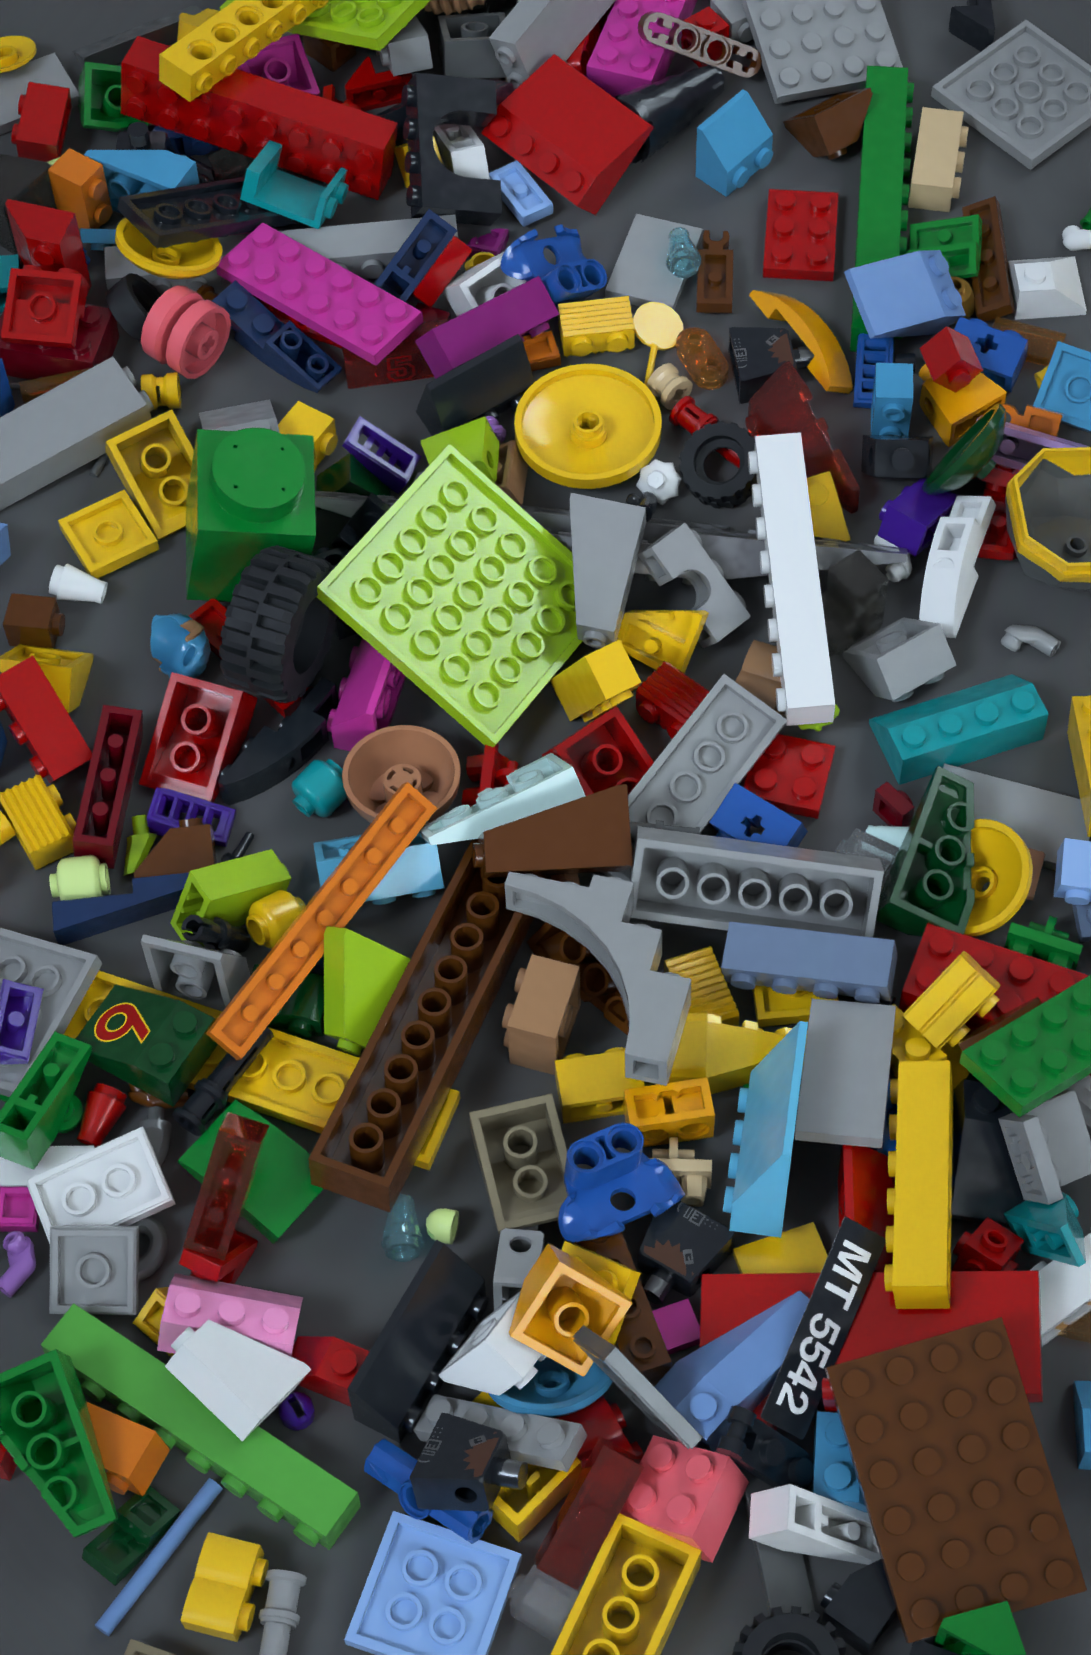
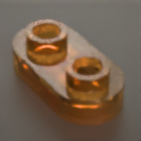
(698, 351)

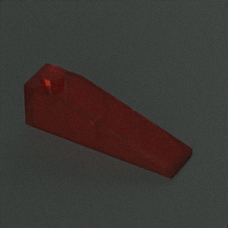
(784, 408)

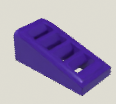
(396, 451)
(179, 802)

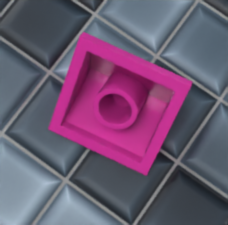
(284, 63)

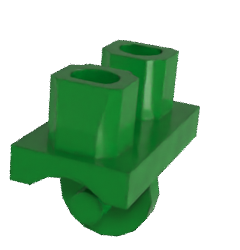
(1044, 943)

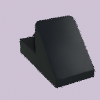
(973, 23)
(360, 523)

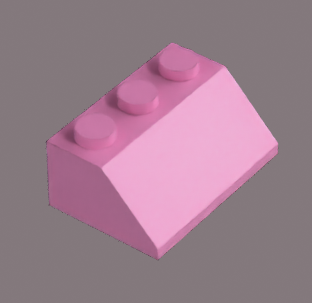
(249, 1311)

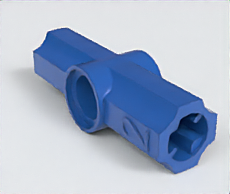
(393, 1469)

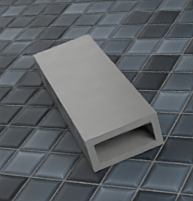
(539, 30)
(67, 428)

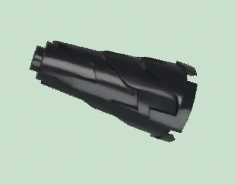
(672, 104)

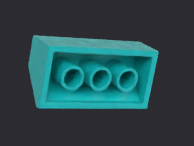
(960, 727)

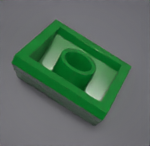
(981, 1632)

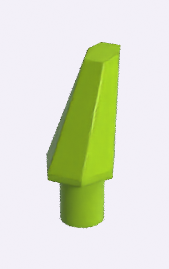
(138, 844)

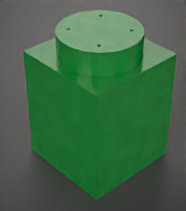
(242, 497)

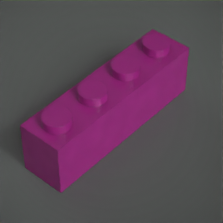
(487, 325)

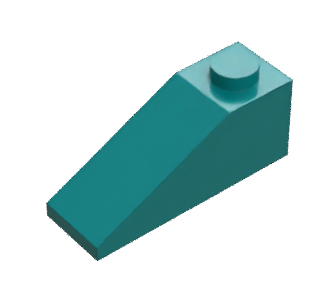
(1049, 1230)

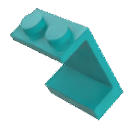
(289, 194)

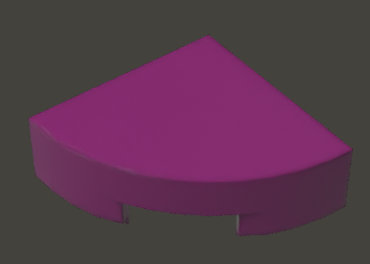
(492, 242)

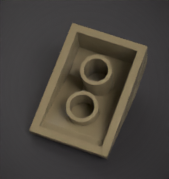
(521, 1161)

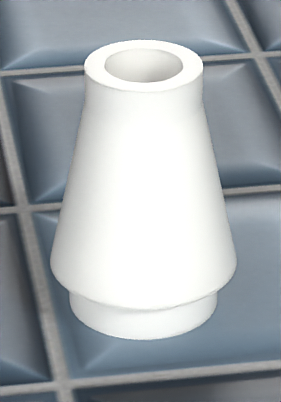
(76, 585)

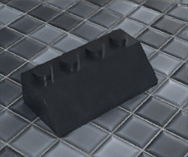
(417, 1344)

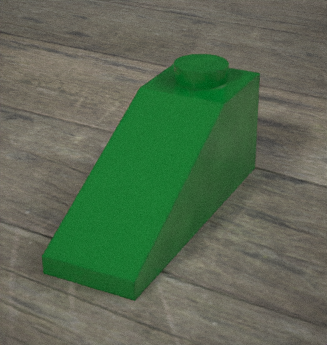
(41, 1100)

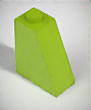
(230, 889)
(357, 986)

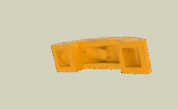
(829, 361)

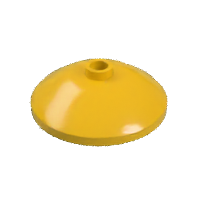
(174, 262)
(1005, 863)

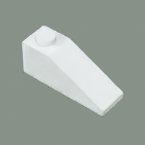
(461, 150)
(811, 1525)

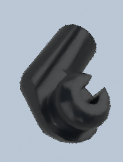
(646, 500)

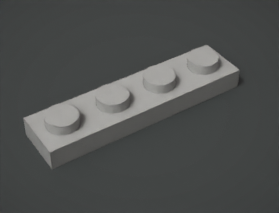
(529, 1436)

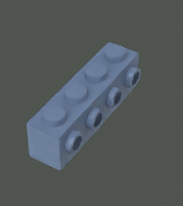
(809, 962)

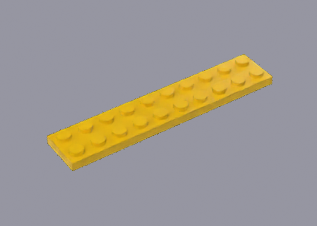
(285, 1081)

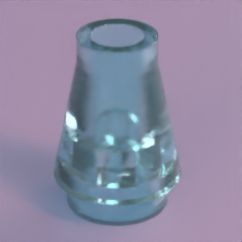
(682, 255)
(402, 1231)

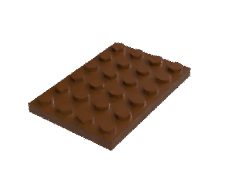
(954, 1477)

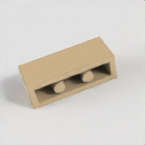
(938, 159)

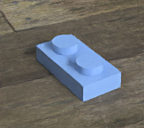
(522, 193)

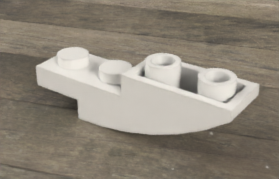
(951, 562)

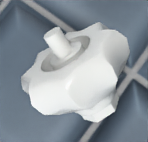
(660, 480)

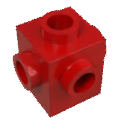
(987, 1249)

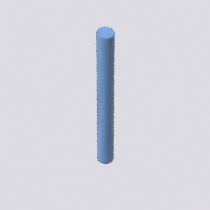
(158, 1557)

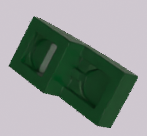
(132, 1536)

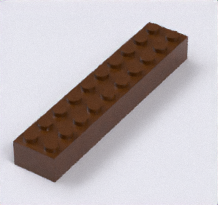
(420, 1041)

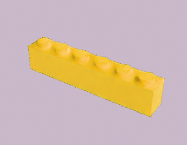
(922, 1186)

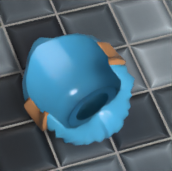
(179, 645)

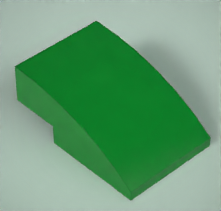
(281, 1180)

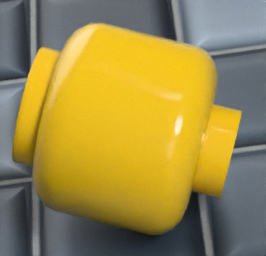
(272, 917)

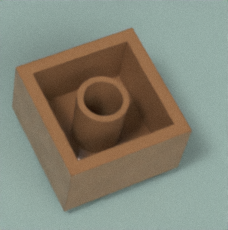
(542, 1014)

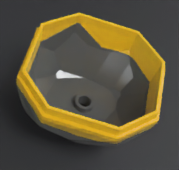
(1051, 516)

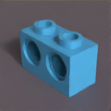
(892, 399)

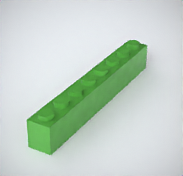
(259, 1466)

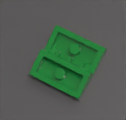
(957, 240)

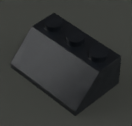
(477, 388)

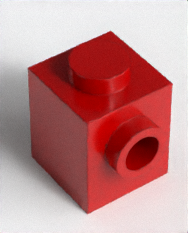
(710, 21)
(951, 359)

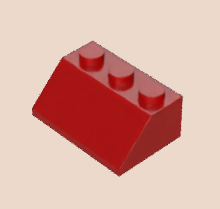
(47, 237)
(863, 1192)

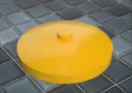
(588, 426)

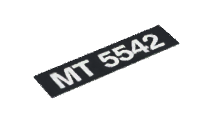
(823, 1328)

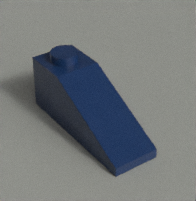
(416, 256)

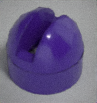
(288, 1415)

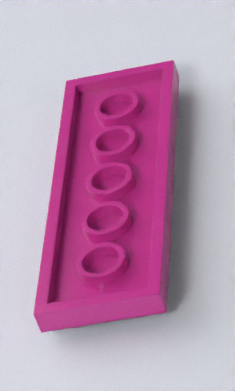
(320, 293)

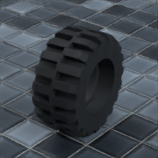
(277, 625)

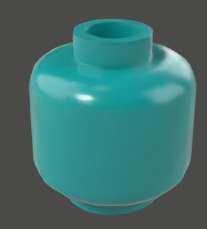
(319, 789)

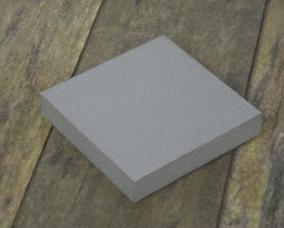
(94, 1269)

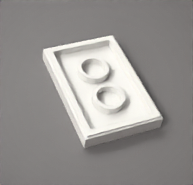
(103, 1186)

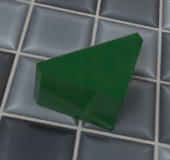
(350, 477)

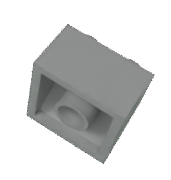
(901, 658)

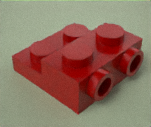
(44, 306)

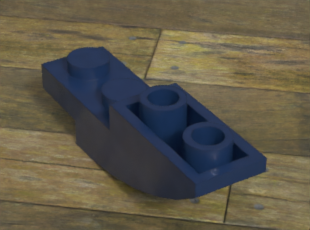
(275, 343)

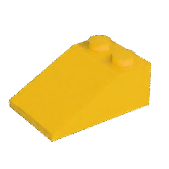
(155, 470)

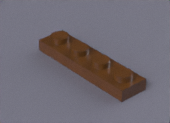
(993, 284)

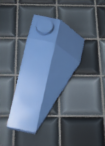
(732, 1369)

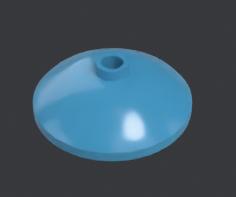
(555, 1391)

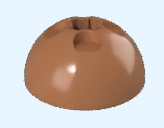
(398, 756)

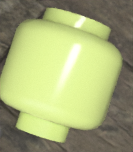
(80, 878)

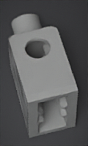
(515, 1257)

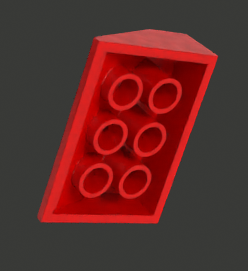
(569, 133)

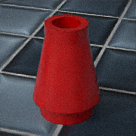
(101, 1113)

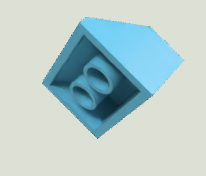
(413, 873)

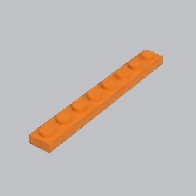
(331, 906)

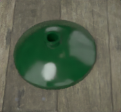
(970, 454)

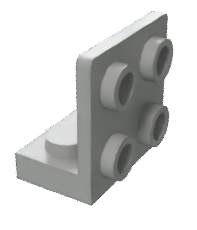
(1048, 1147)

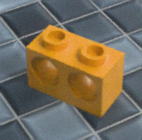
(673, 1110)

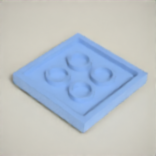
(432, 1592)

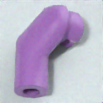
(21, 1262)

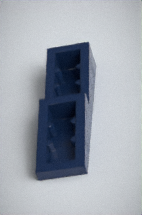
(91, 916)

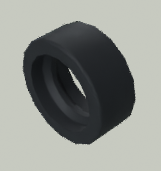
(130, 303)

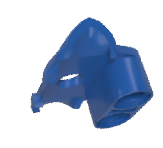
(568, 280)
(588, 1208)

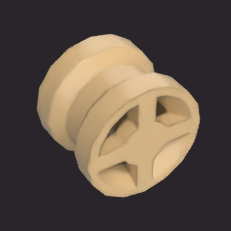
(669, 385)

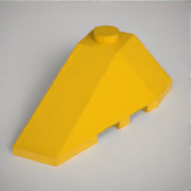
(721, 1051)

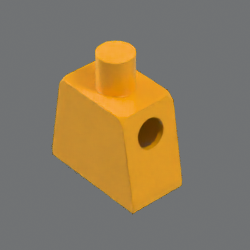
(956, 412)

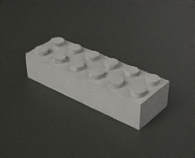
(725, 879)

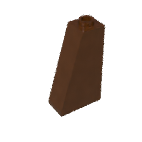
(566, 839)

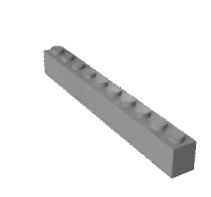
(356, 247)

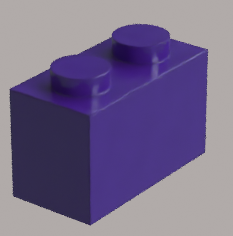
(913, 517)

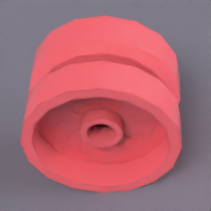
(185, 331)

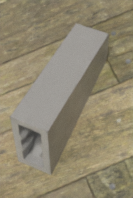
(605, 556)

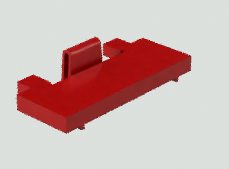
(879, 1326)

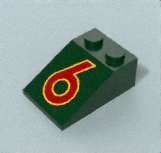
(149, 1041)

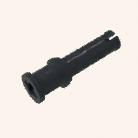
(212, 1091)

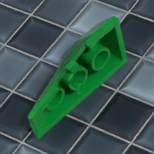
(101, 98)
(54, 1440)

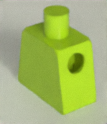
(473, 440)

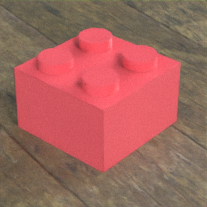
(687, 1494)

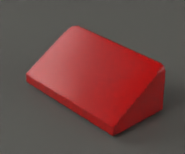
(442, 272)

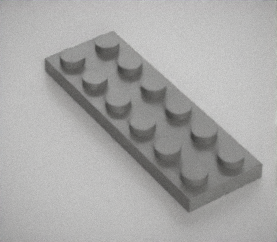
(704, 760)

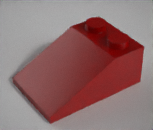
(196, 736)
(605, 753)

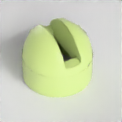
(443, 1225)

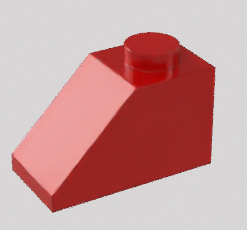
(331, 1364)

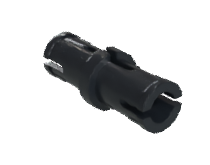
(216, 933)

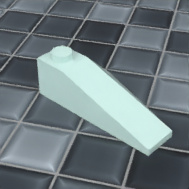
(530, 791)

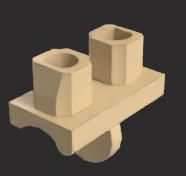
(691, 1173)

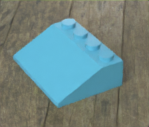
(766, 1139)

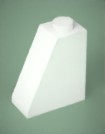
(234, 1375)

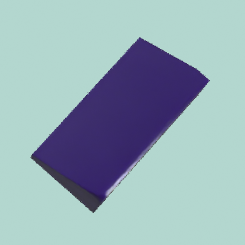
(18, 1020)

